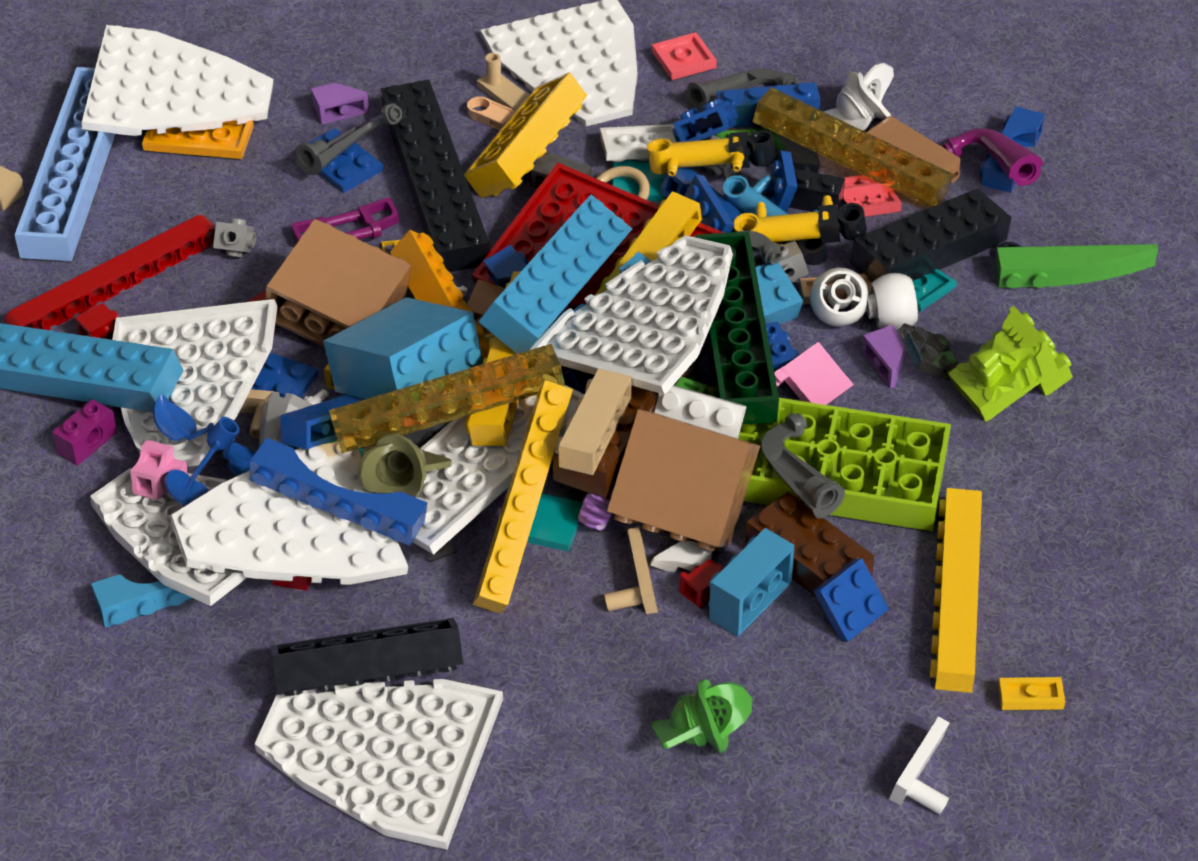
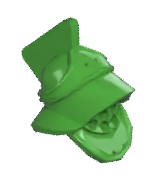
(696, 719)

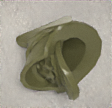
(397, 466)

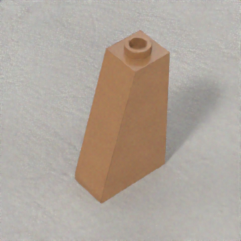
(909, 140)

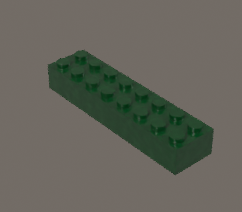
(739, 337)

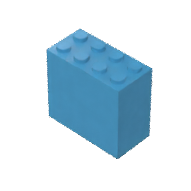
(402, 348)

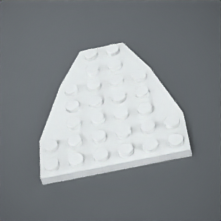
(586, 40)
(166, 83)
(648, 317)
(220, 357)
(147, 533)
(281, 537)
(384, 752)

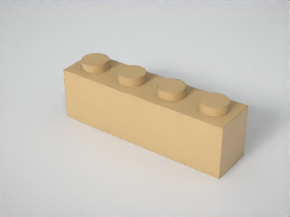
(594, 421)

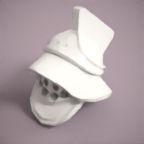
(858, 101)

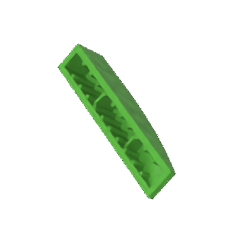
(1069, 264)

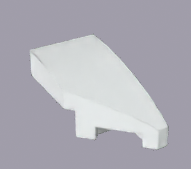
(682, 555)

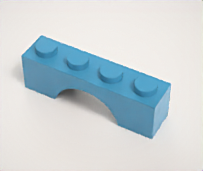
(123, 600)

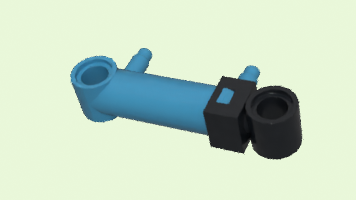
(747, 203)

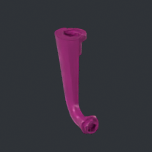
(1014, 159)

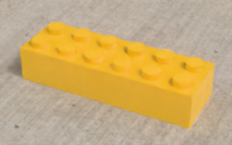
(526, 136)

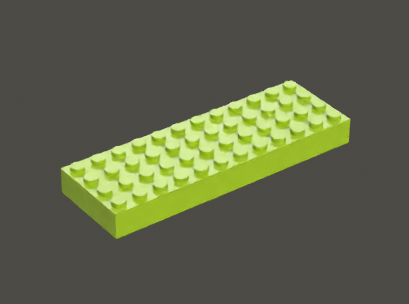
(881, 460)

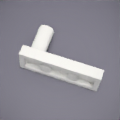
(909, 785)

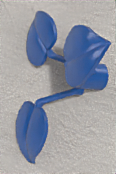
(175, 425)

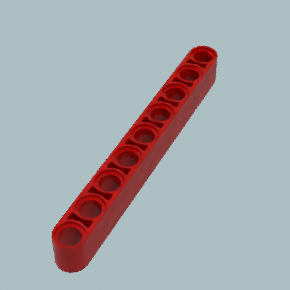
(114, 275)

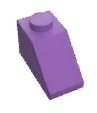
(338, 102)
(885, 353)

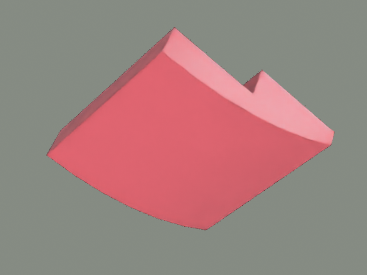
(862, 191)

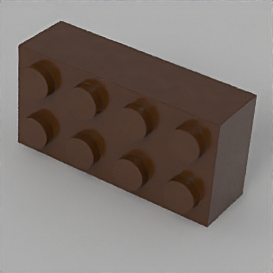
(818, 544)

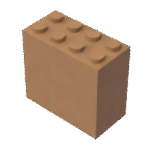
(334, 283)
(683, 480)

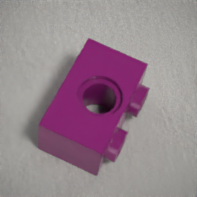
(84, 432)

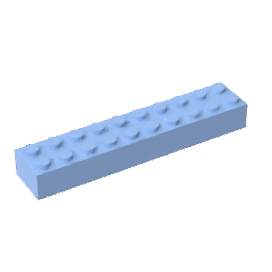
(64, 181)

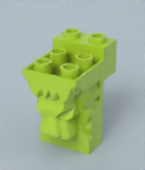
(1010, 367)

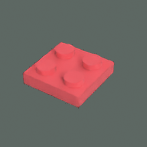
(684, 56)

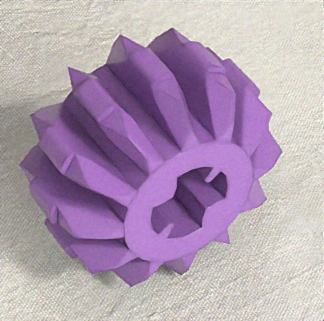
(594, 511)

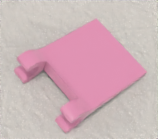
(814, 376)

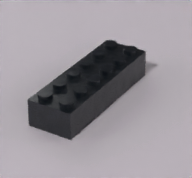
(932, 238)
(367, 655)

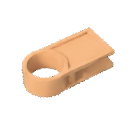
(494, 116)

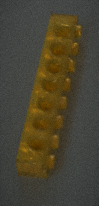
(852, 147)
(445, 398)

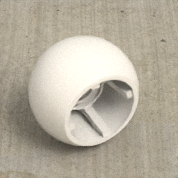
(842, 279)
(892, 301)

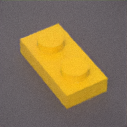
(1031, 693)

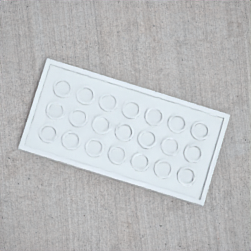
(475, 474)

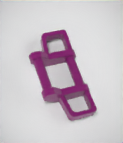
(371, 228)

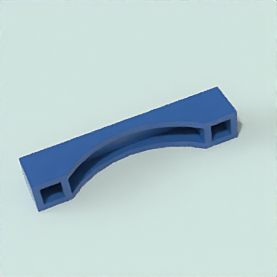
(389, 514)

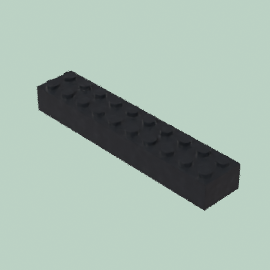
(436, 176)

